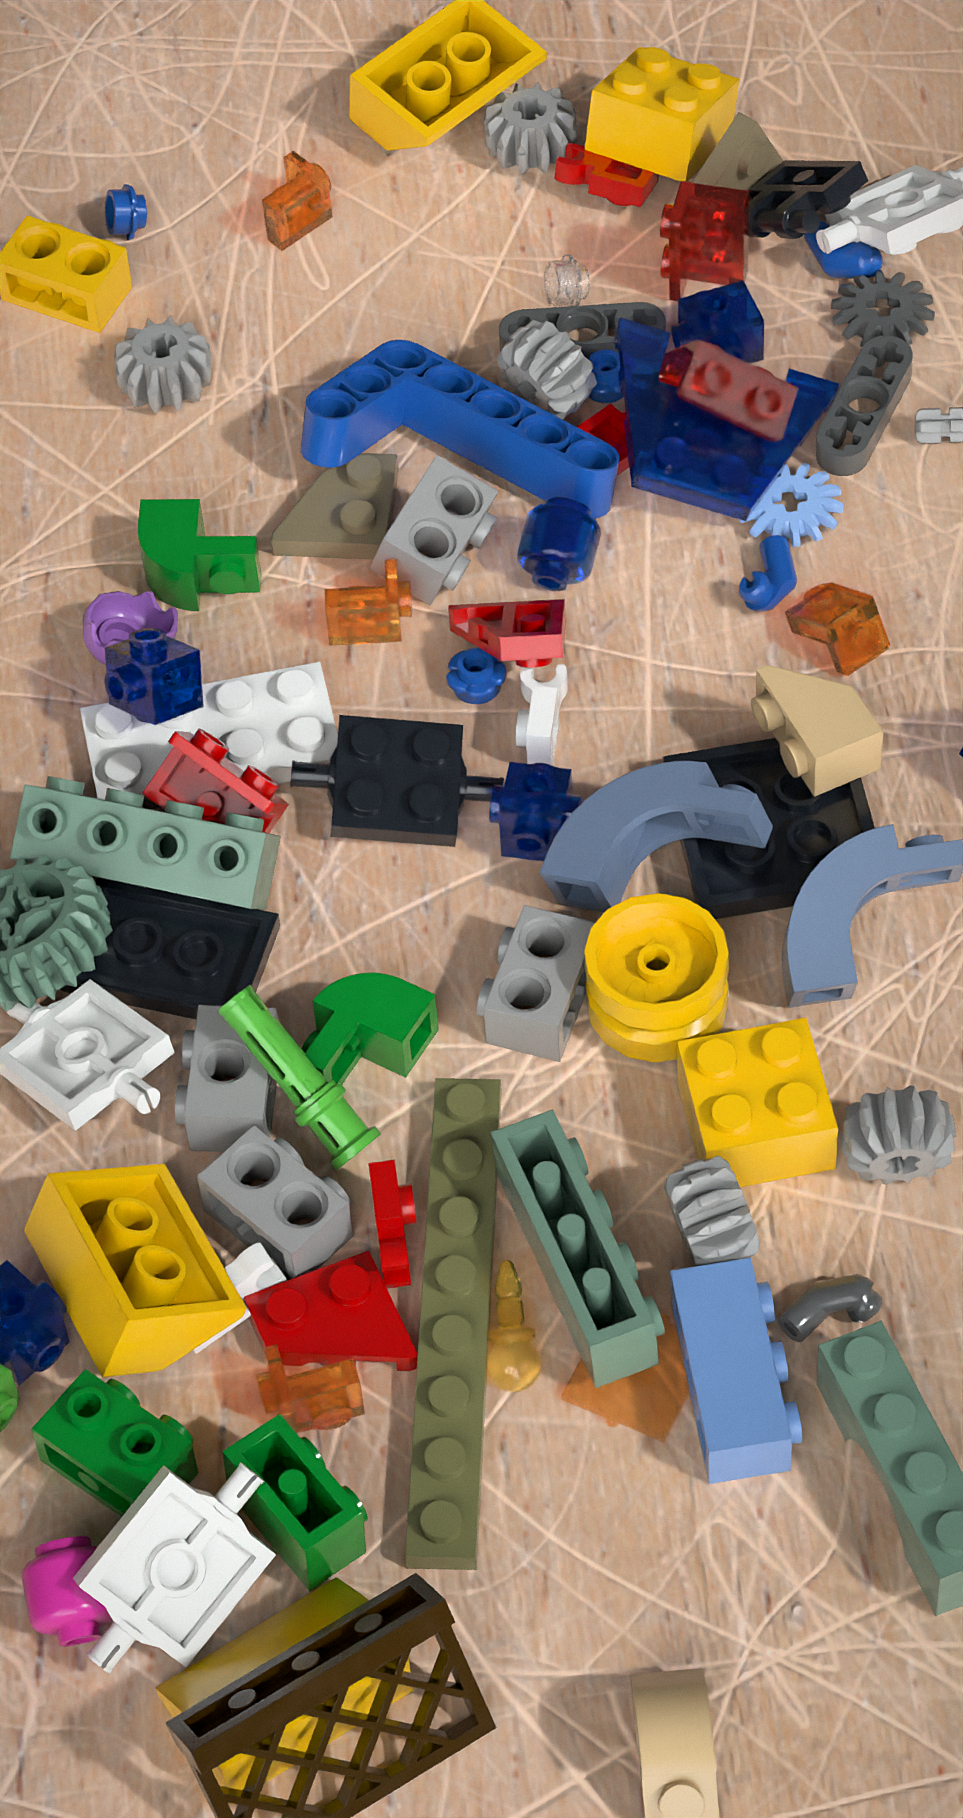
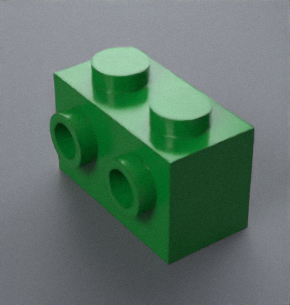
(111, 1443)
(300, 1504)

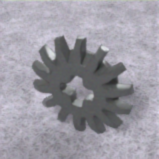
(867, 322)

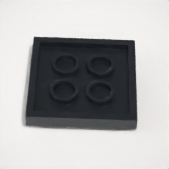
(749, 879)

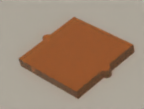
(643, 1400)

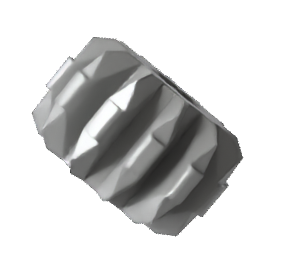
(529, 127)
(163, 364)
(547, 368)
(898, 1135)
(711, 1212)

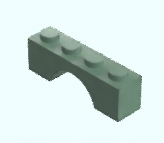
(888, 1418)

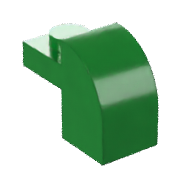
(186, 562)
(370, 1019)

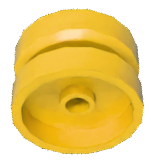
(656, 975)

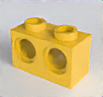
(64, 273)

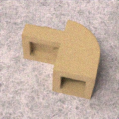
(675, 1744)

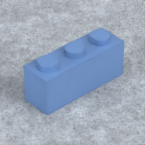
(734, 1370)

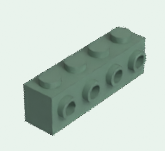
(148, 846)
(576, 1249)

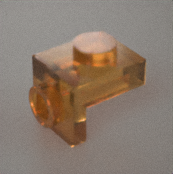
(842, 621)
(311, 1399)

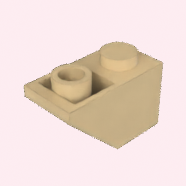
(820, 727)

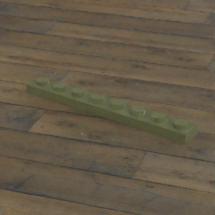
(454, 1328)

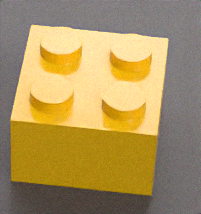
(661, 113)
(759, 1101)

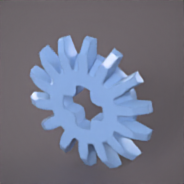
(809, 514)

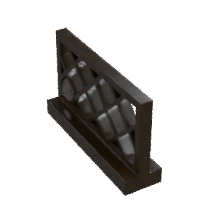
(321, 1672)

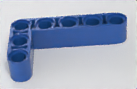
(461, 412)

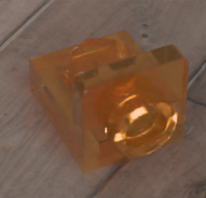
(299, 204)
(368, 612)

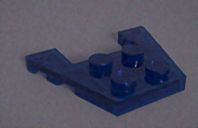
(693, 453)

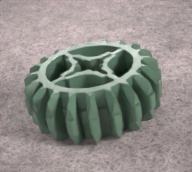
(48, 928)

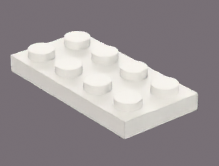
(258, 716)

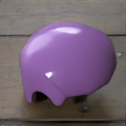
(118, 614)

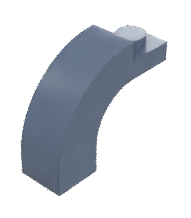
(636, 816)
(817, 940)

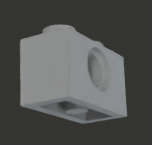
(217, 1110)

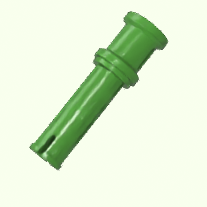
(317, 1102)

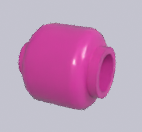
(55, 1599)

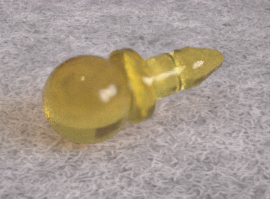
(513, 1360)

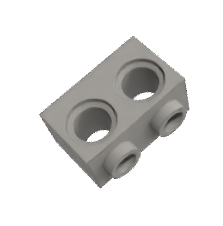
(432, 529)
(549, 984)
(268, 1210)

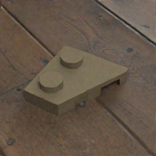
(740, 157)
(342, 511)

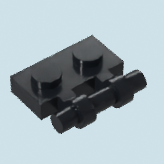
(795, 190)

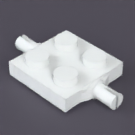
(898, 211)
(84, 1054)
(174, 1566)

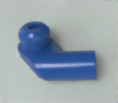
(848, 260)
(775, 581)

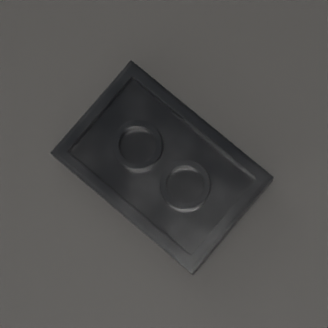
(179, 949)

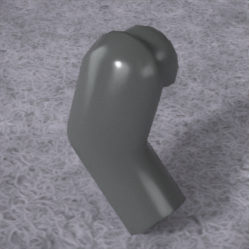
(829, 1296)

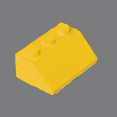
(439, 74)
(131, 1266)
(256, 1648)

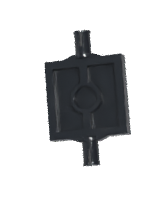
(396, 780)

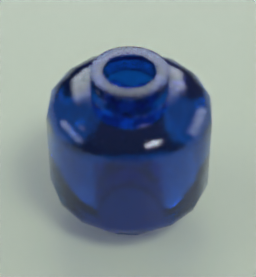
(559, 543)

